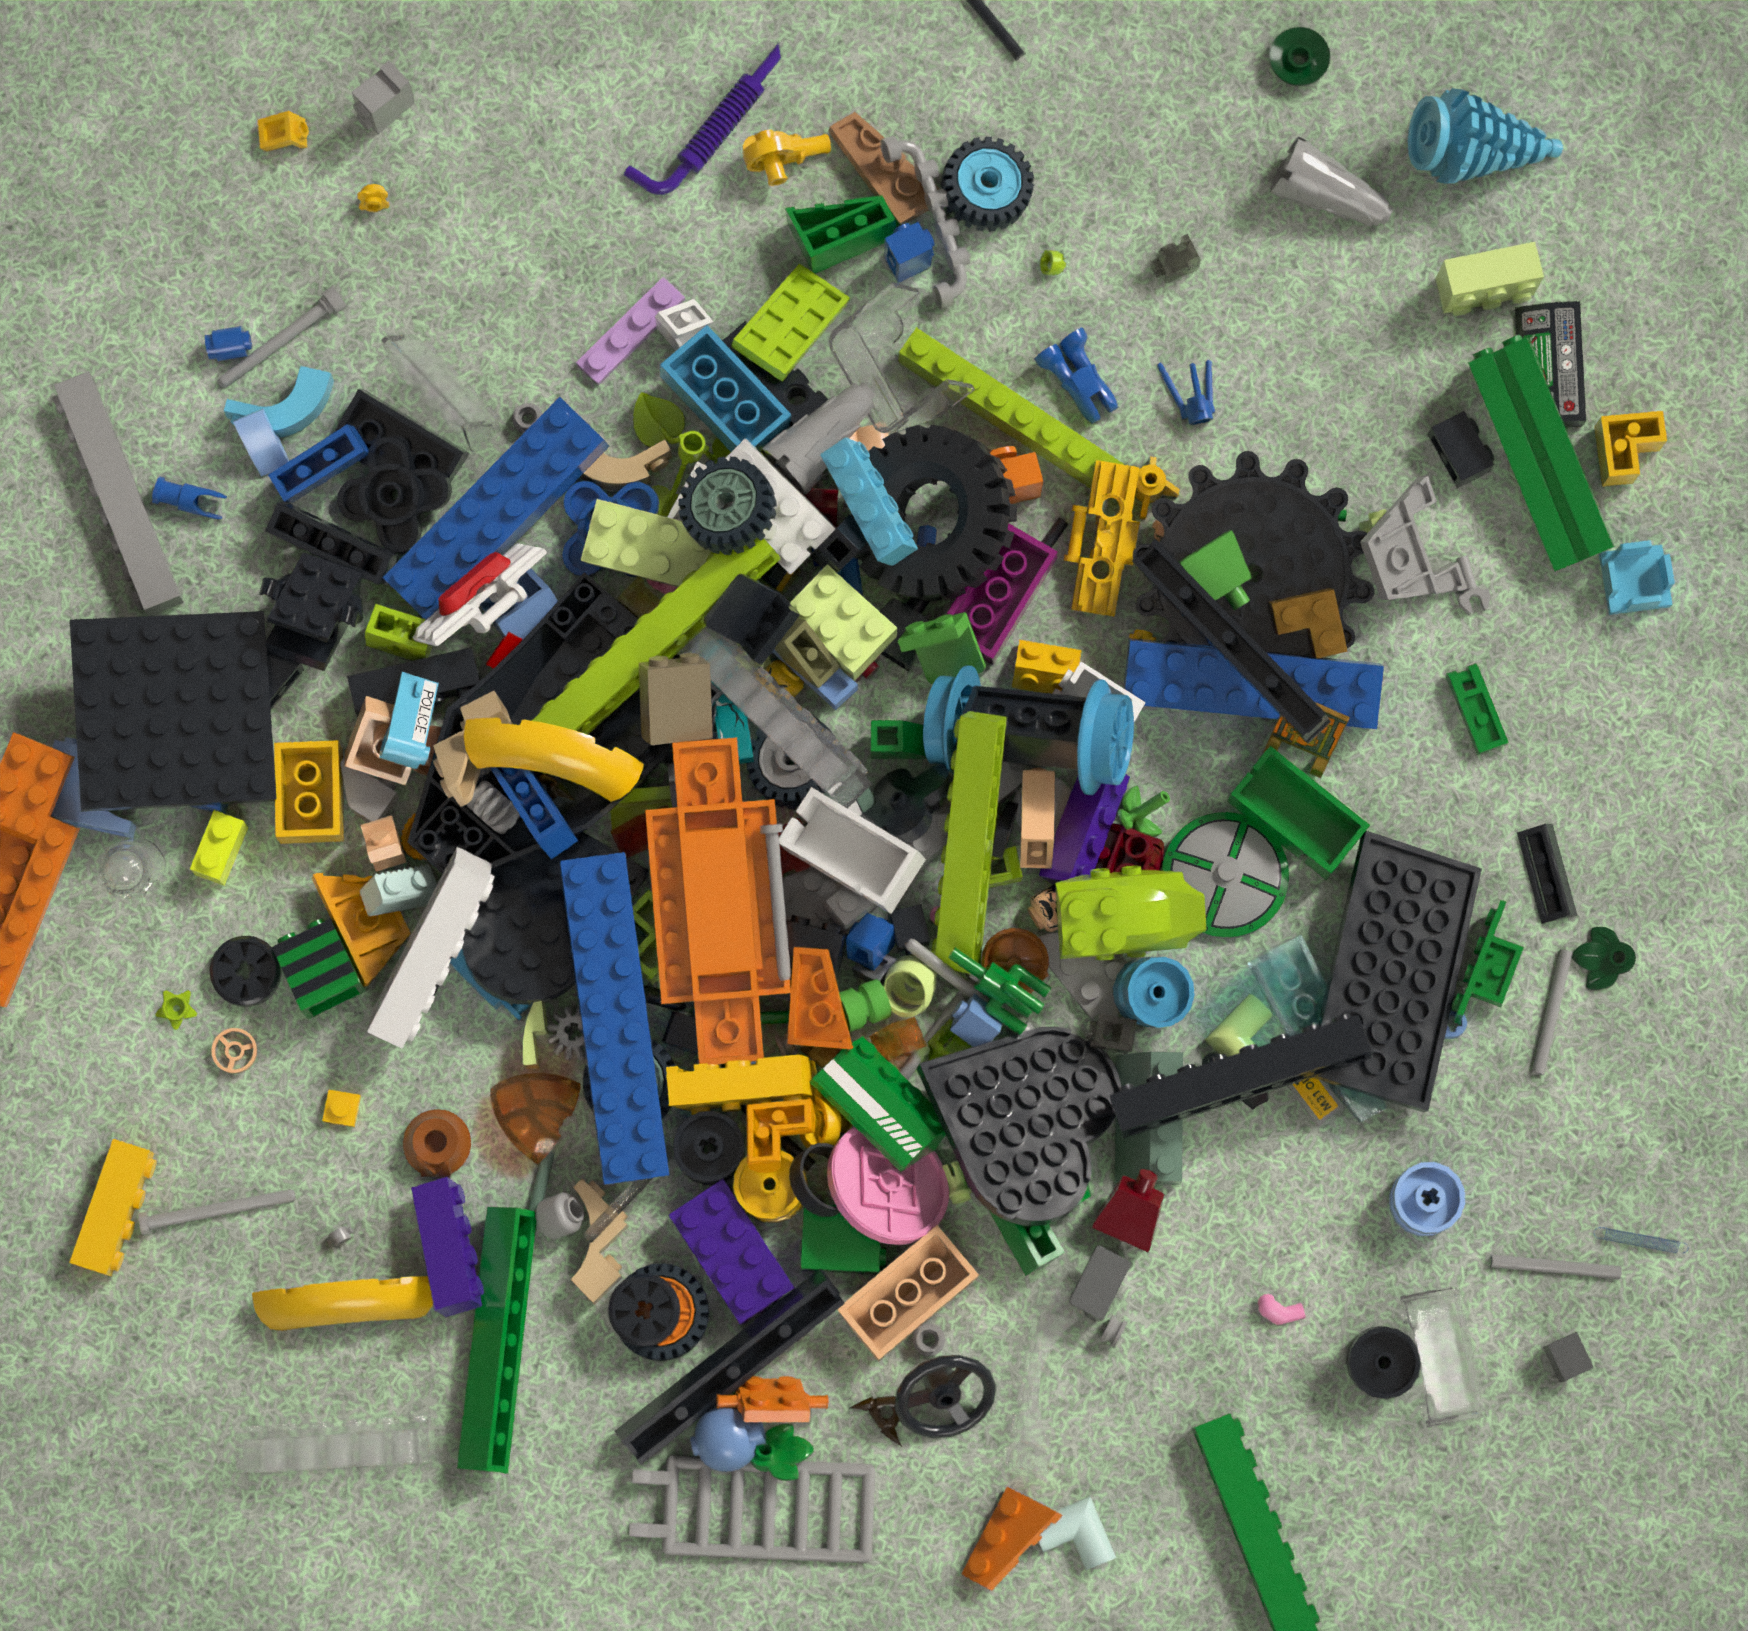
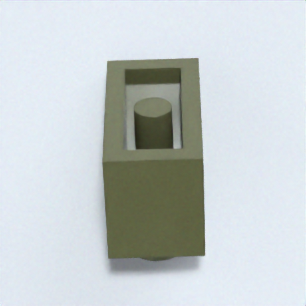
(807, 654)

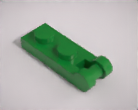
(1477, 710)

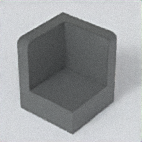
(1568, 1357)

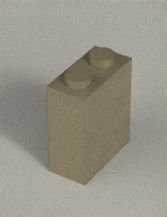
(675, 699)

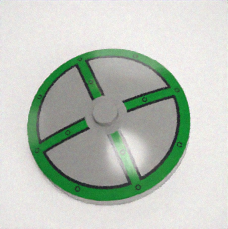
(1235, 868)

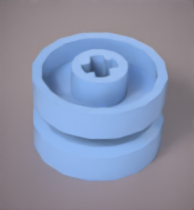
(1440, 1185)

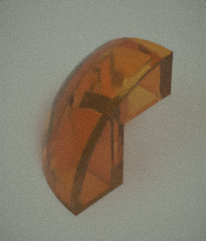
(533, 1110)

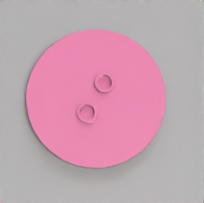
(880, 1198)

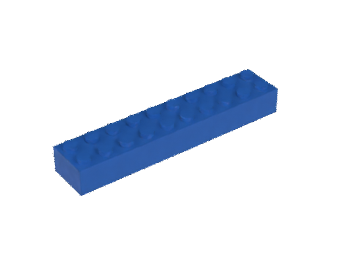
(614, 1018)

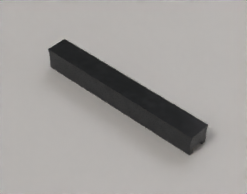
(1232, 642)
(730, 1366)

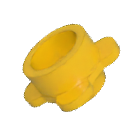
(373, 198)

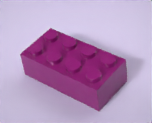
(1006, 594)

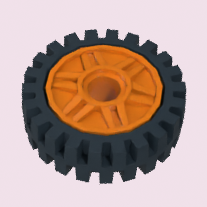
(692, 1319)

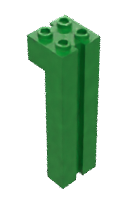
(1540, 452)

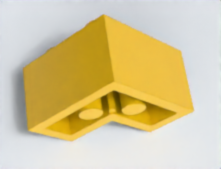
(1622, 438)

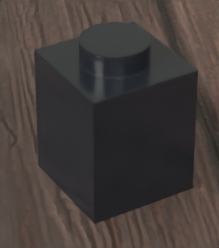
(908, 924)

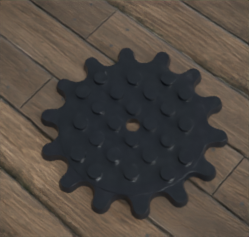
(1277, 528)

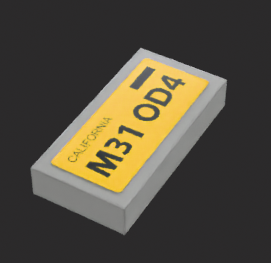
(1316, 1099)

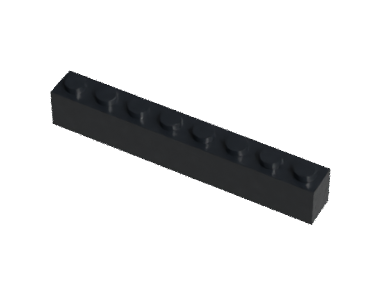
(1240, 1076)

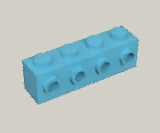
(869, 501)

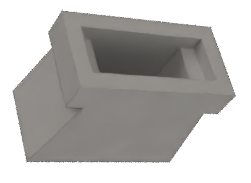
(382, 98)

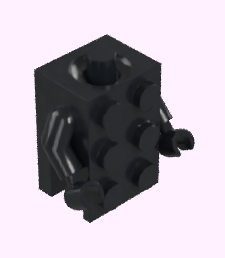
(312, 610)

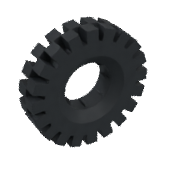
(983, 518)

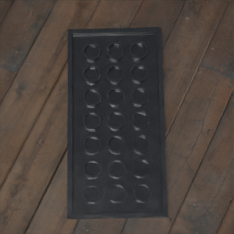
(1399, 965)

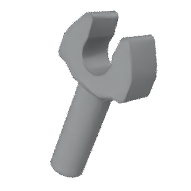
(1472, 589)

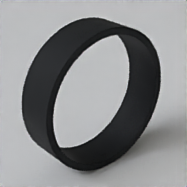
(800, 1186)

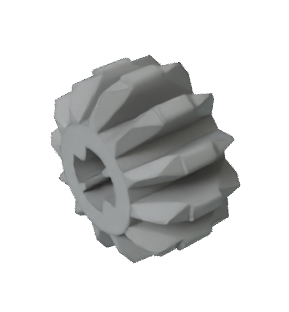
(493, 807)
(563, 1038)

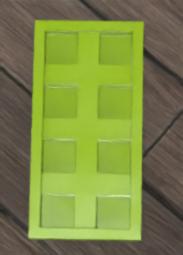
(790, 322)

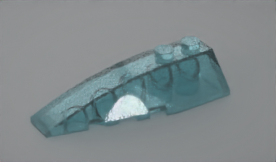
(1295, 998)

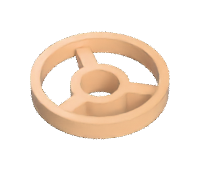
(253, 1045)

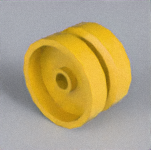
(764, 1204)

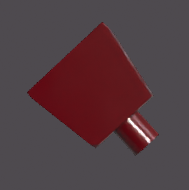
(1132, 1210)

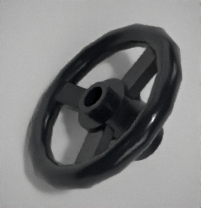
(944, 1393)

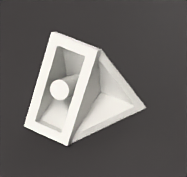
(681, 322)

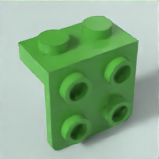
(943, 645)

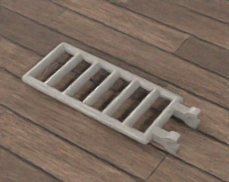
(767, 1549)

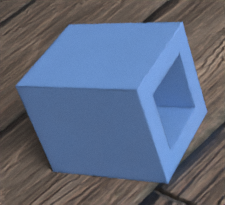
(974, 1023)

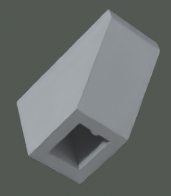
(367, 796)

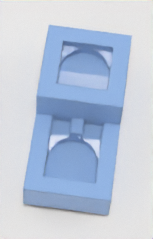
(261, 442)

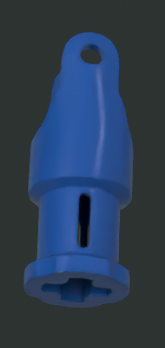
(183, 496)

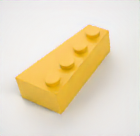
(739, 1083)

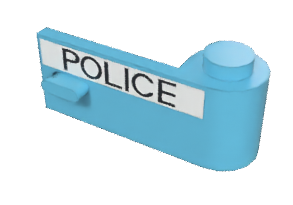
(410, 722)

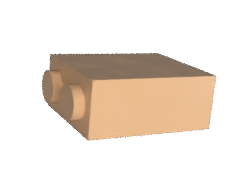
(1037, 818)

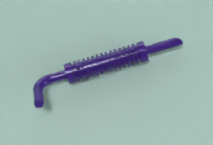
(714, 129)

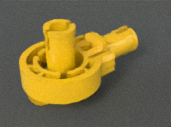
(773, 149)
(828, 1122)

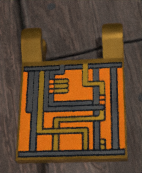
(1321, 746)

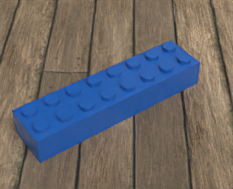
(498, 506)
(1204, 681)

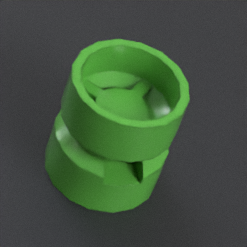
(866, 1004)

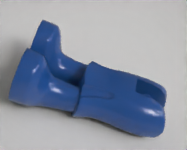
(1084, 381)

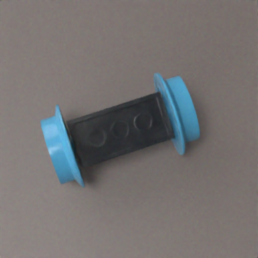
(1041, 728)

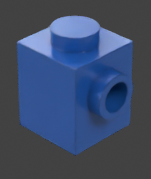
(870, 941)

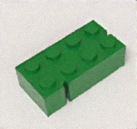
(1298, 812)

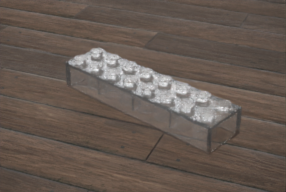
(781, 718)

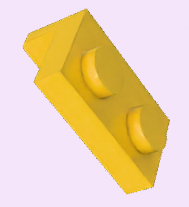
(1043, 666)

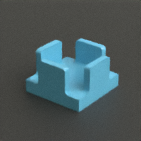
(1637, 577)

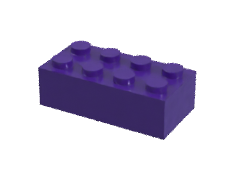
(731, 1252)

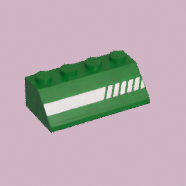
(880, 1104)

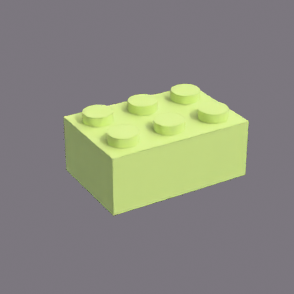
(1489, 278)
(844, 621)

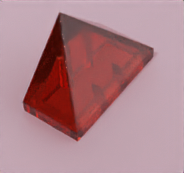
(632, 835)

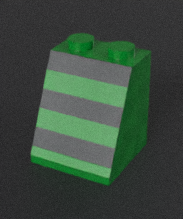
(317, 968)

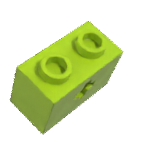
(394, 632)

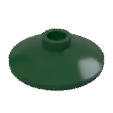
(1303, 43)

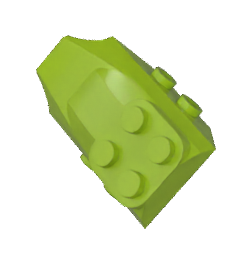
(1127, 913)

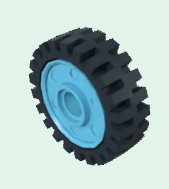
(992, 163)

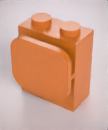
(1023, 472)

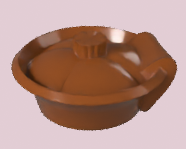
(1017, 947)
(437, 1143)

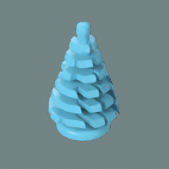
(1471, 138)

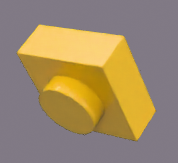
(341, 1108)

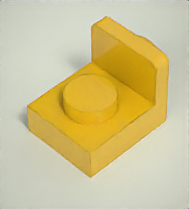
(282, 131)

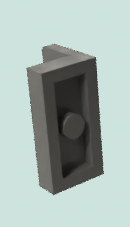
(1099, 1283)

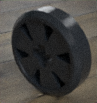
(228, 961)
(625, 1303)

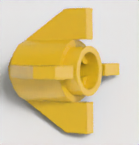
(1150, 493)

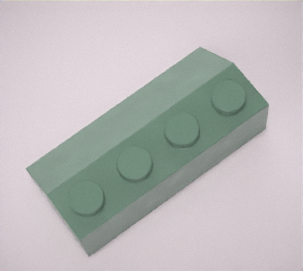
(1158, 1148)

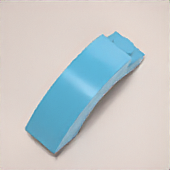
(298, 409)

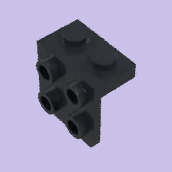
(752, 617)

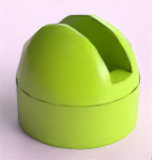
(1056, 260)

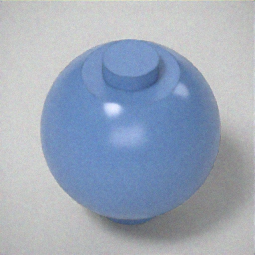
(726, 1440)

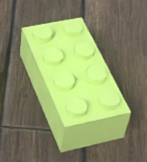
(641, 544)

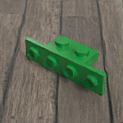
(1493, 969)

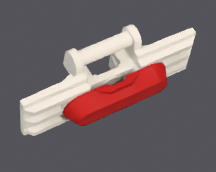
(492, 578)

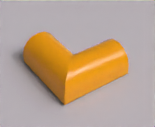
(768, 1123)

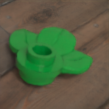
(784, 1453)

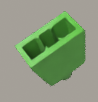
(1220, 569)

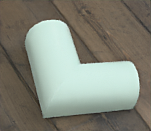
(1084, 1527)

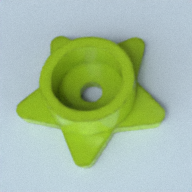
(168, 1012)

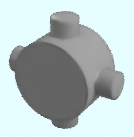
(339, 1236)

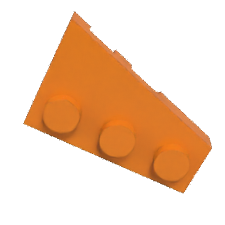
(815, 1002)
(1008, 1534)

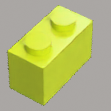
(219, 847)

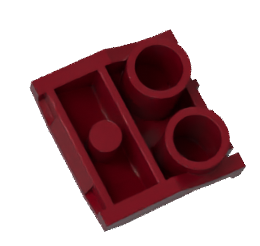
(1121, 851)

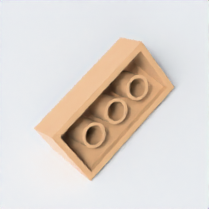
(908, 1293)

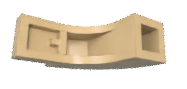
(616, 473)

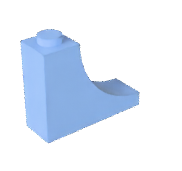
(68, 803)

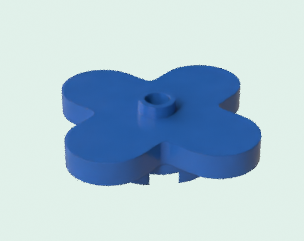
(580, 505)

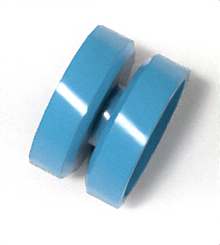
(1154, 991)

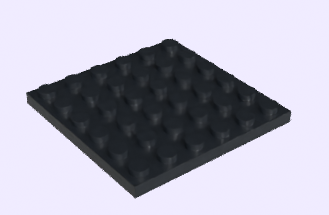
(172, 711)

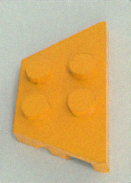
(367, 938)

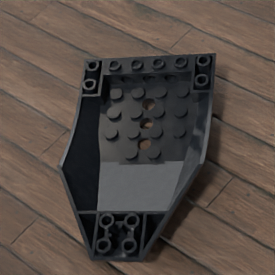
(531, 675)

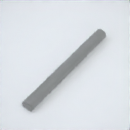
(1552, 1012)
(1556, 1266)

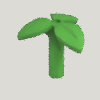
(1136, 812)

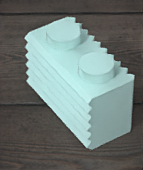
(398, 890)

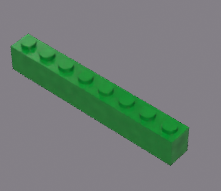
(497, 1340)
(1255, 1525)

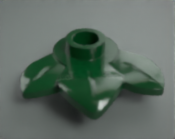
(1598, 958)

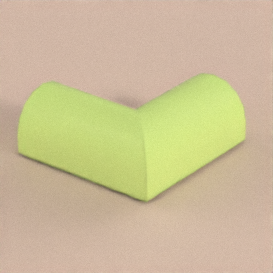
(1239, 1026)

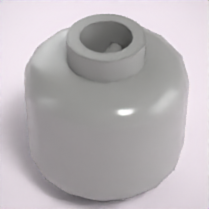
(559, 1215)

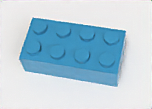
(724, 392)

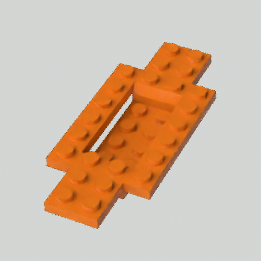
(31, 848)
(705, 901)

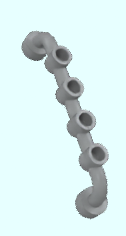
(935, 201)

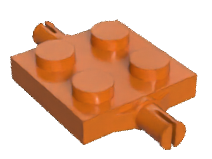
(773, 1400)

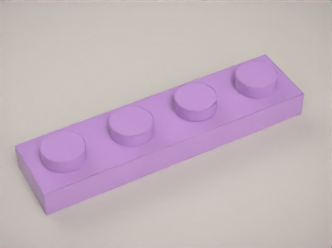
(628, 332)

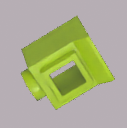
(1013, 871)

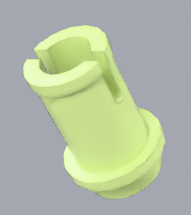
(957, 1184)

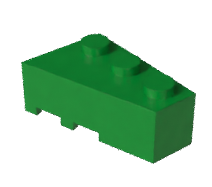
(840, 230)

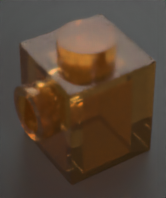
(899, 1040)

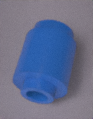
(228, 343)

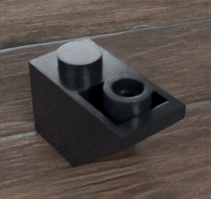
(840, 545)

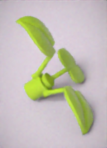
(662, 420)

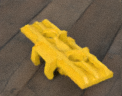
(1113, 541)

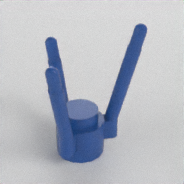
(1199, 408)

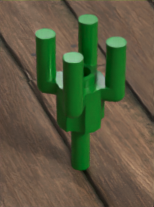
(1003, 988)

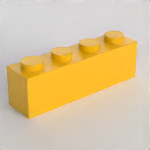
(112, 1208)

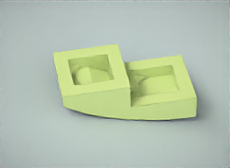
(535, 1026)

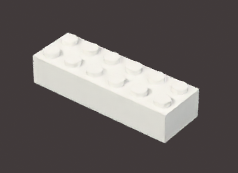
(430, 947)

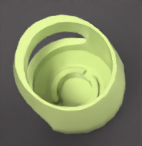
(901, 972)

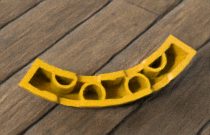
(553, 752)
(343, 1302)

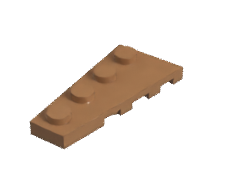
(892, 180)

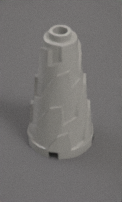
(1324, 184)
(799, 448)

